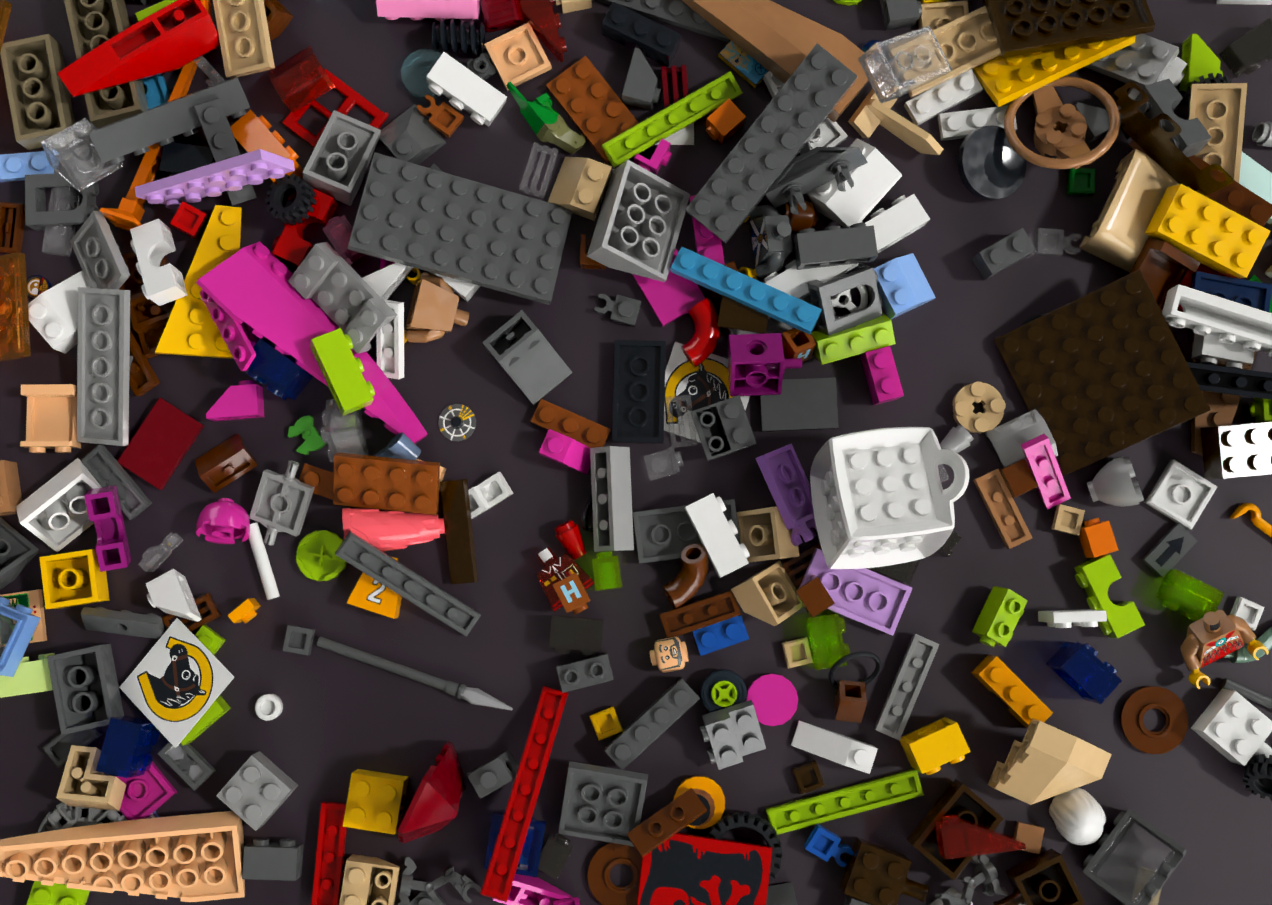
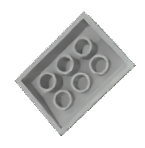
(638, 223)

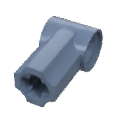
(401, 448)

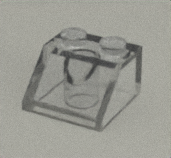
(75, 156)

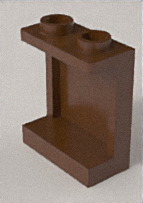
(1162, 267)

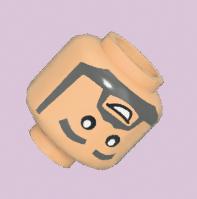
(669, 654)

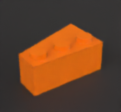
(254, 134)

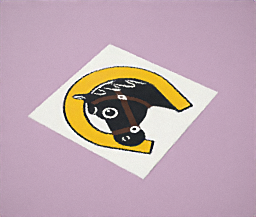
(705, 383)
(176, 682)

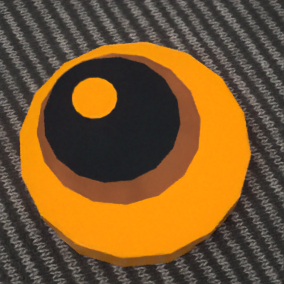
(709, 794)

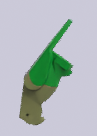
(546, 122)

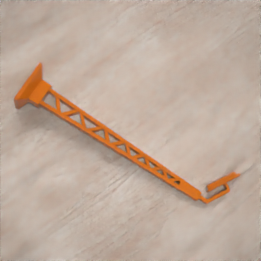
(131, 208)

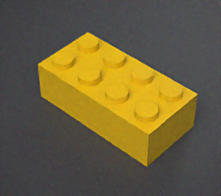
(1207, 231)

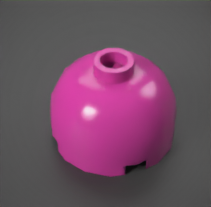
(223, 522)

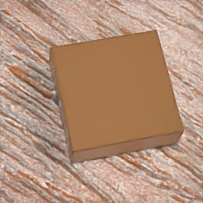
(1031, 835)

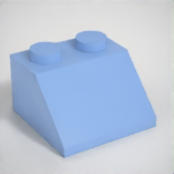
(902, 285)

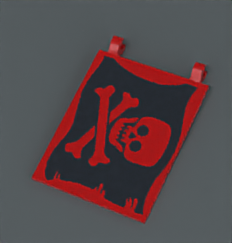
(705, 872)

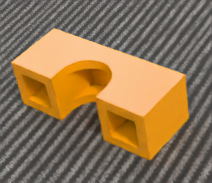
(1011, 690)

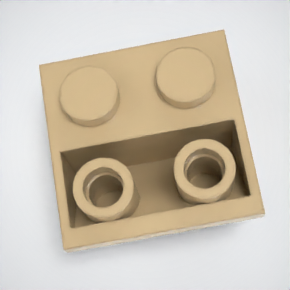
(369, 881)

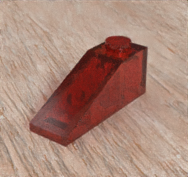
(964, 839)

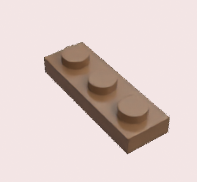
(1002, 508)

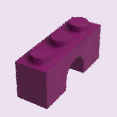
(112, 540)

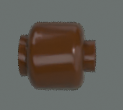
(803, 220)

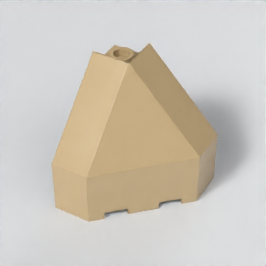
(1048, 764)

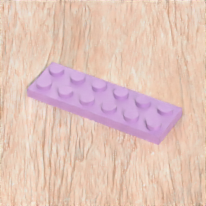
(215, 178)

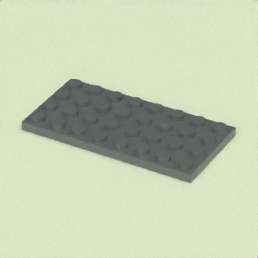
(460, 229)

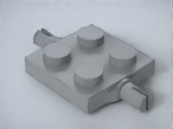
(281, 502)

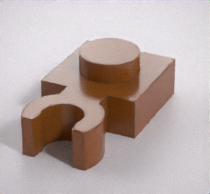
(443, 117)

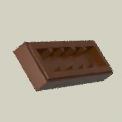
(666, 822)

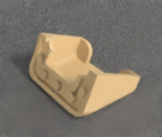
(1128, 211)

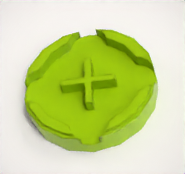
(317, 556)

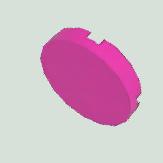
(773, 699)

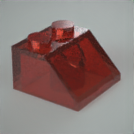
(300, 79)

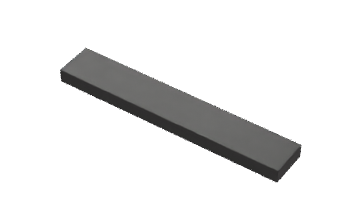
(407, 583)

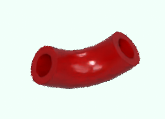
(705, 334)

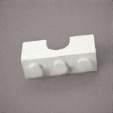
(150, 245)

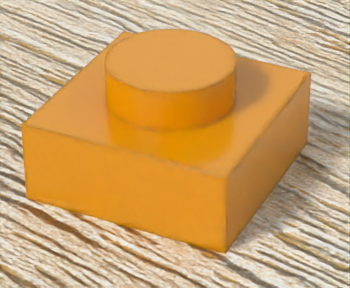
(245, 611)

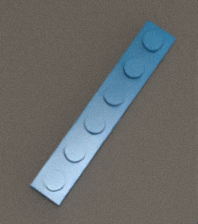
(746, 290)

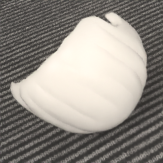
(1078, 816)

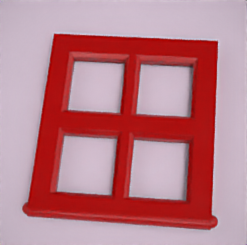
(352, 99)

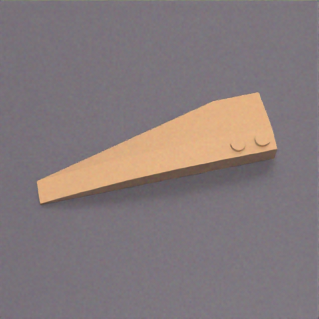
(160, 856)

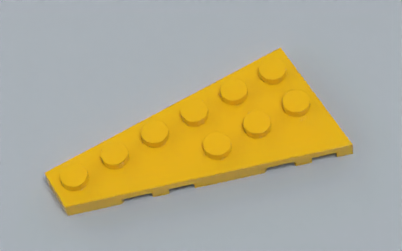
(190, 325)

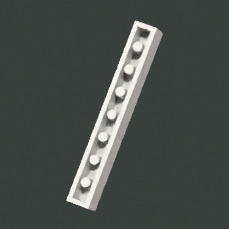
(889, 226)

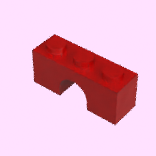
(290, 245)

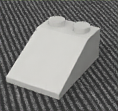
(56, 313)

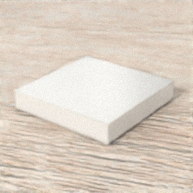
(1181, 494)

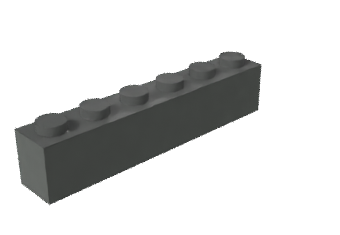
(164, 122)

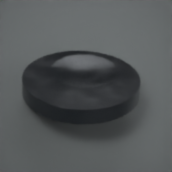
(990, 164)

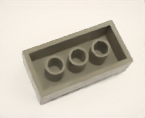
(35, 92)

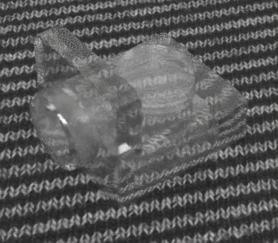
(663, 463)

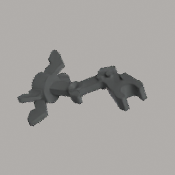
(984, 873)
(459, 882)

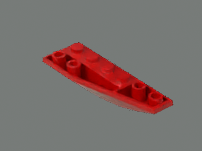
(146, 49)

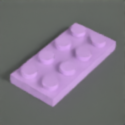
(861, 593)

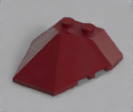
(436, 797)

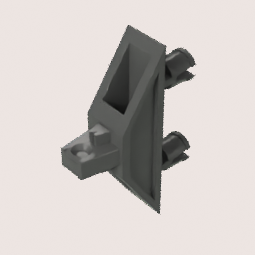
(812, 170)

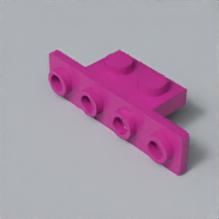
(236, 336)

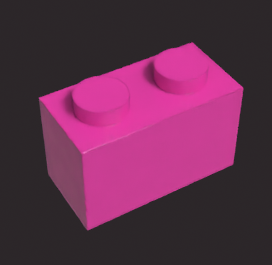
(882, 375)

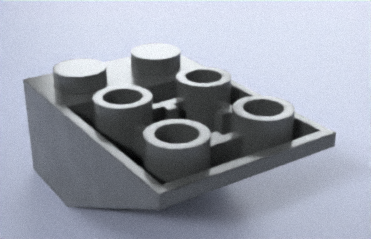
(527, 357)

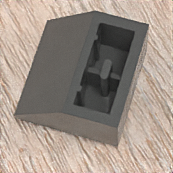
(723, 428)

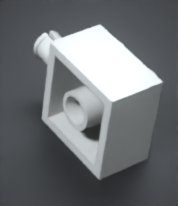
(1234, 727)

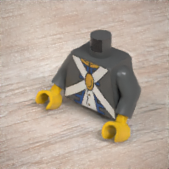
(769, 239)

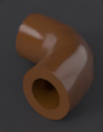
(690, 577)

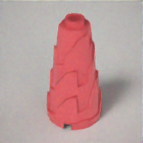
(391, 529)

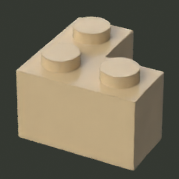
(87, 787)

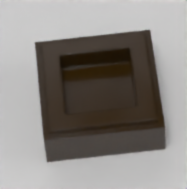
(808, 777)

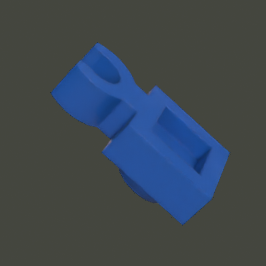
(825, 844)

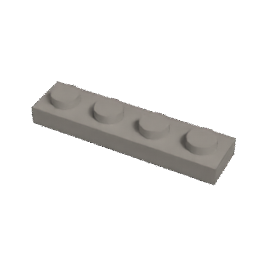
(906, 686)

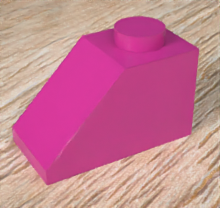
(238, 402)
(566, 451)

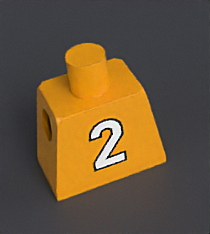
(375, 597)

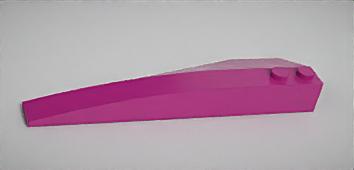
(256, 291)

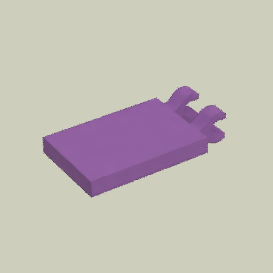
(790, 491)

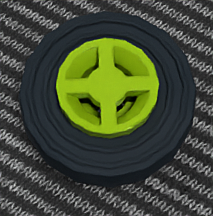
(712, 688)

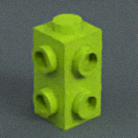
(999, 617)

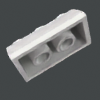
(870, 186)
(59, 508)

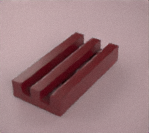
(674, 71)

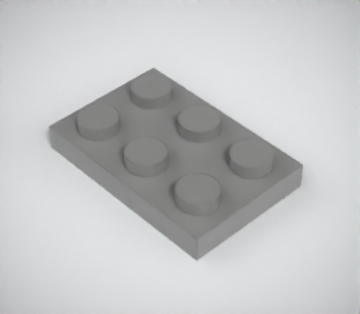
(1139, 63)
(99, 254)

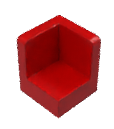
(188, 220)

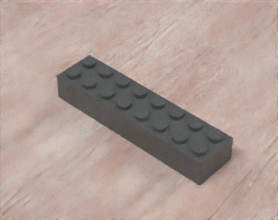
(771, 143)

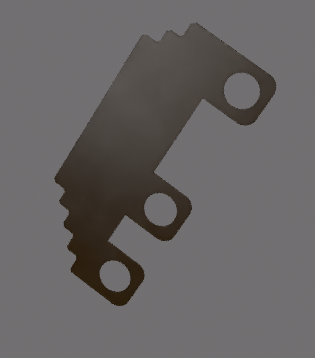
(1157, 144)

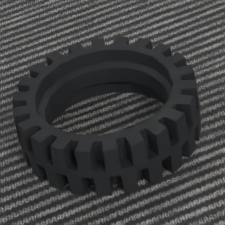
(759, 825)

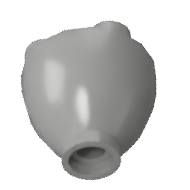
(1114, 484)

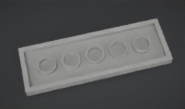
(103, 366)

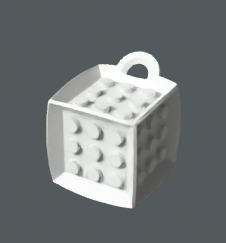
(883, 496)

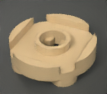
(992, 405)

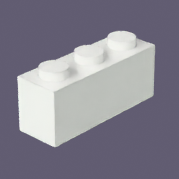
(465, 90)
(717, 534)

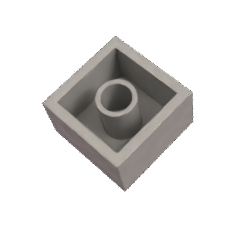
(257, 790)

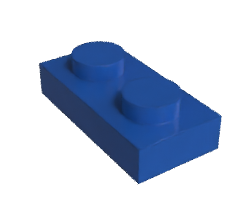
(720, 635)

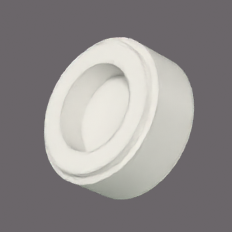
(268, 707)

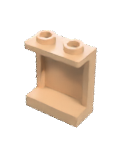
(51, 417)

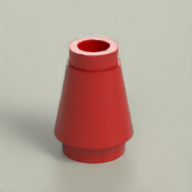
(570, 538)

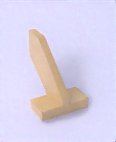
(873, 113)

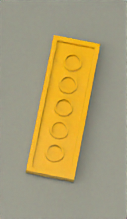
(1018, 75)

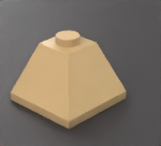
(768, 595)

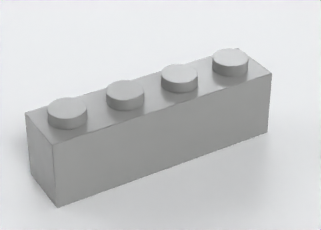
(611, 499)

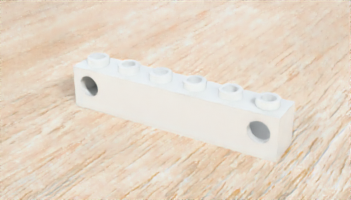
(1220, 318)

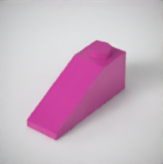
(533, 891)

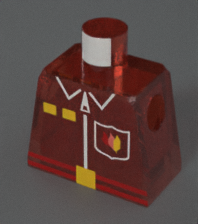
(555, 571)

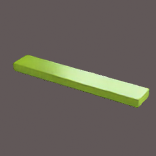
(671, 119)
(845, 801)

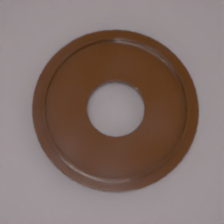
(1175, 715)
(600, 869)

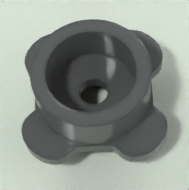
(487, 71)

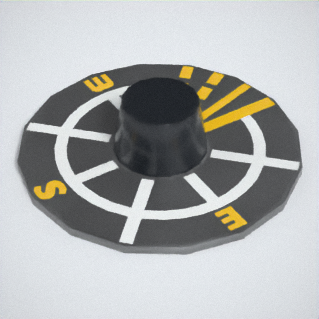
(457, 422)

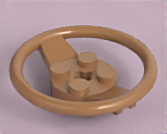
(1060, 127)

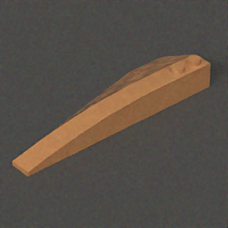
(780, 38)

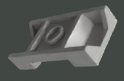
(342, 295)

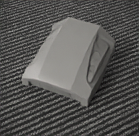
(1010, 435)

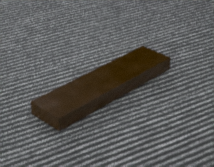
(459, 531)

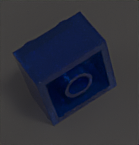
(281, 373)
(1084, 671)
(127, 747)

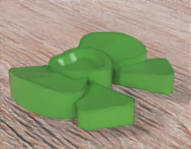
(313, 440)

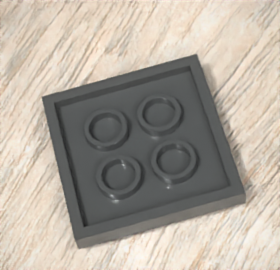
(602, 803)

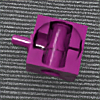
(757, 364)

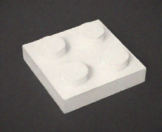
(1064, 618)

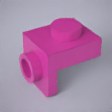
(660, 157)

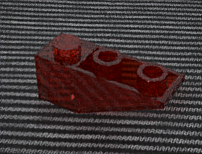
(545, 24)

